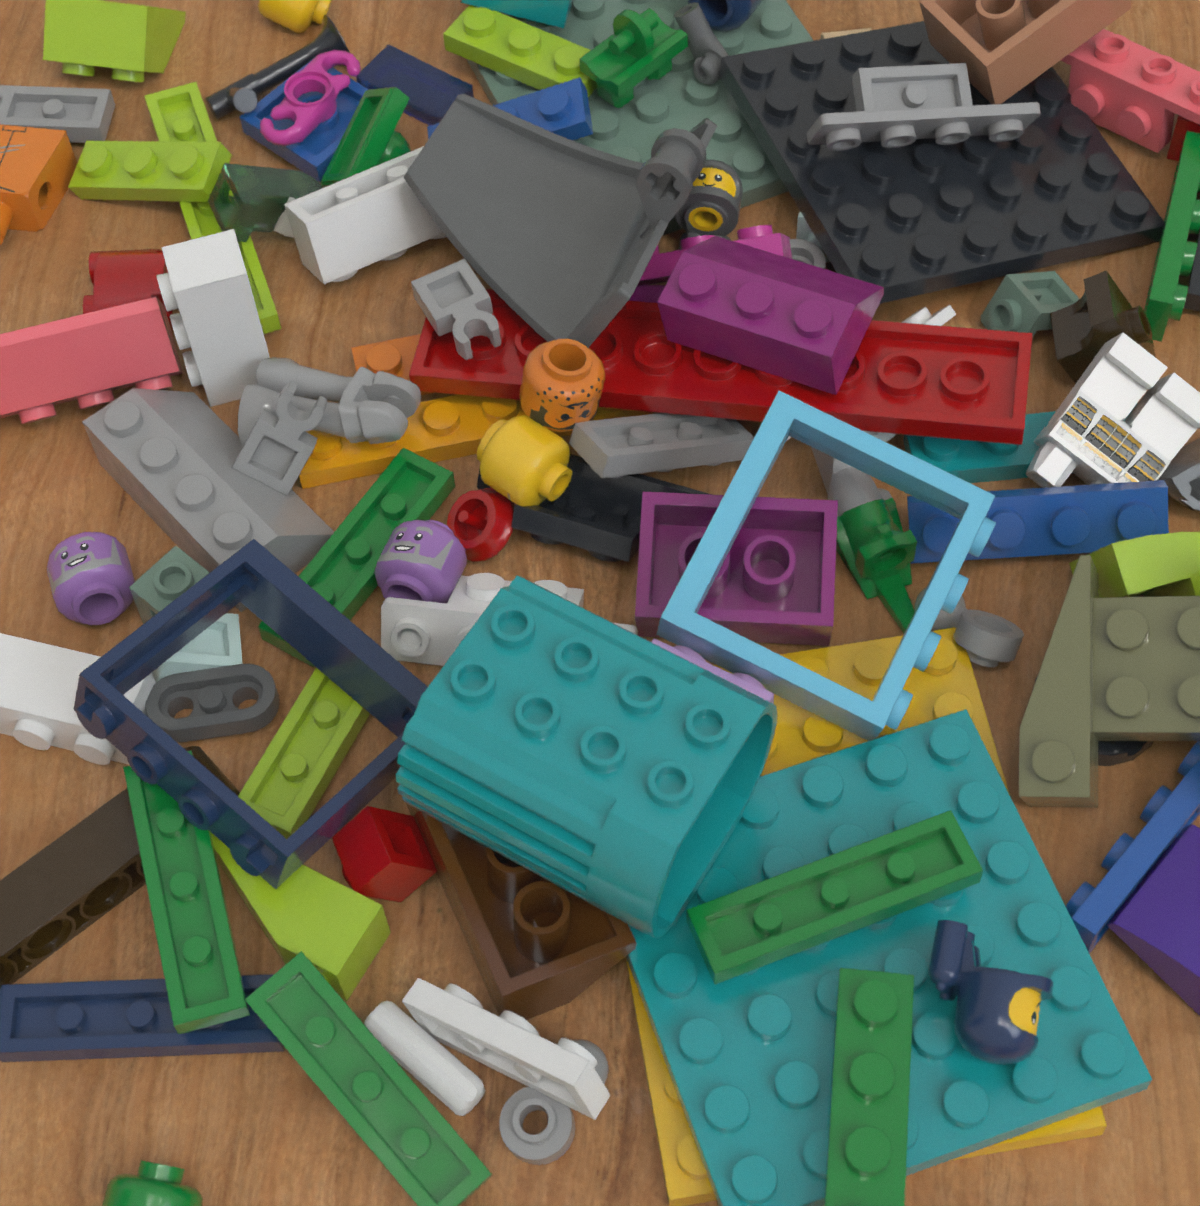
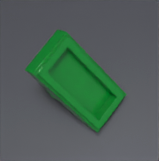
(369, 135)

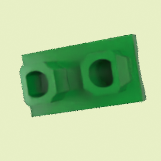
(636, 51)

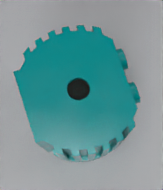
(586, 754)

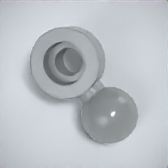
(982, 634)
(560, 1130)

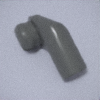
(702, 43)

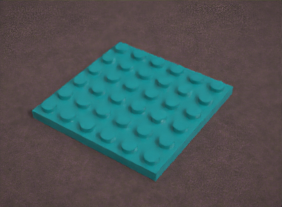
(760, 1046)

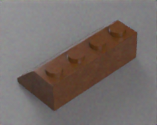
(524, 932)

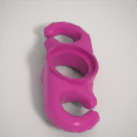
(310, 115)

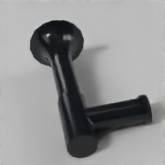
(244, 92)

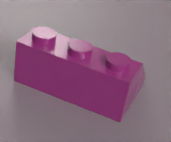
(768, 312)

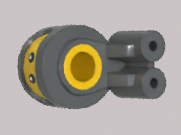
(712, 203)

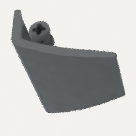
(549, 218)

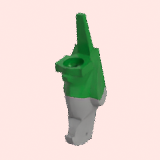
(870, 536)

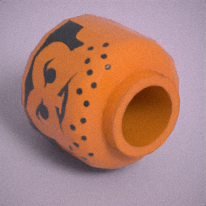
(561, 384)

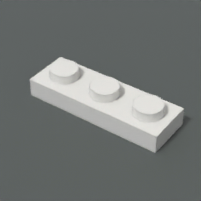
(509, 1046)

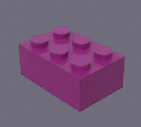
(771, 584)

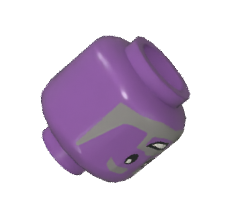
(421, 562)
(90, 578)

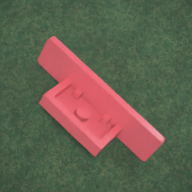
(1132, 89)

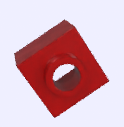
(383, 854)

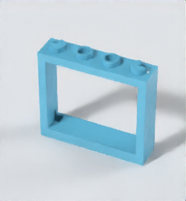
(776, 673)

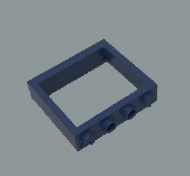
(315, 632)

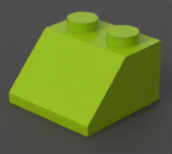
(110, 35)

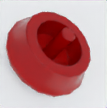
(481, 523)

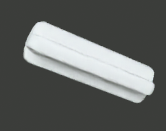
(425, 1058)

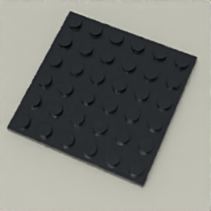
(929, 210)

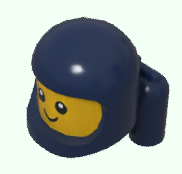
(994, 1005)

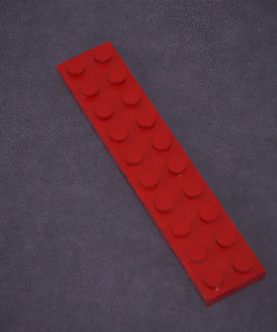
(899, 382)

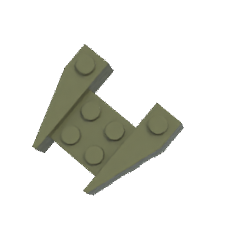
(1107, 676)

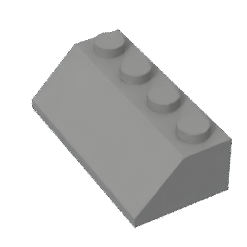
(179, 470)

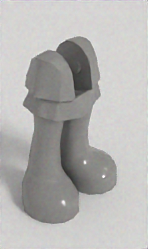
(367, 408)

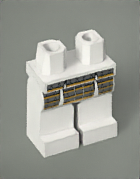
(1089, 428)

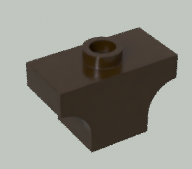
(1094, 320)

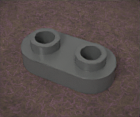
(215, 700)

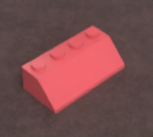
(86, 359)

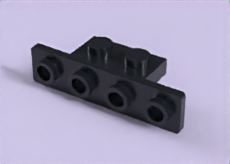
(593, 512)

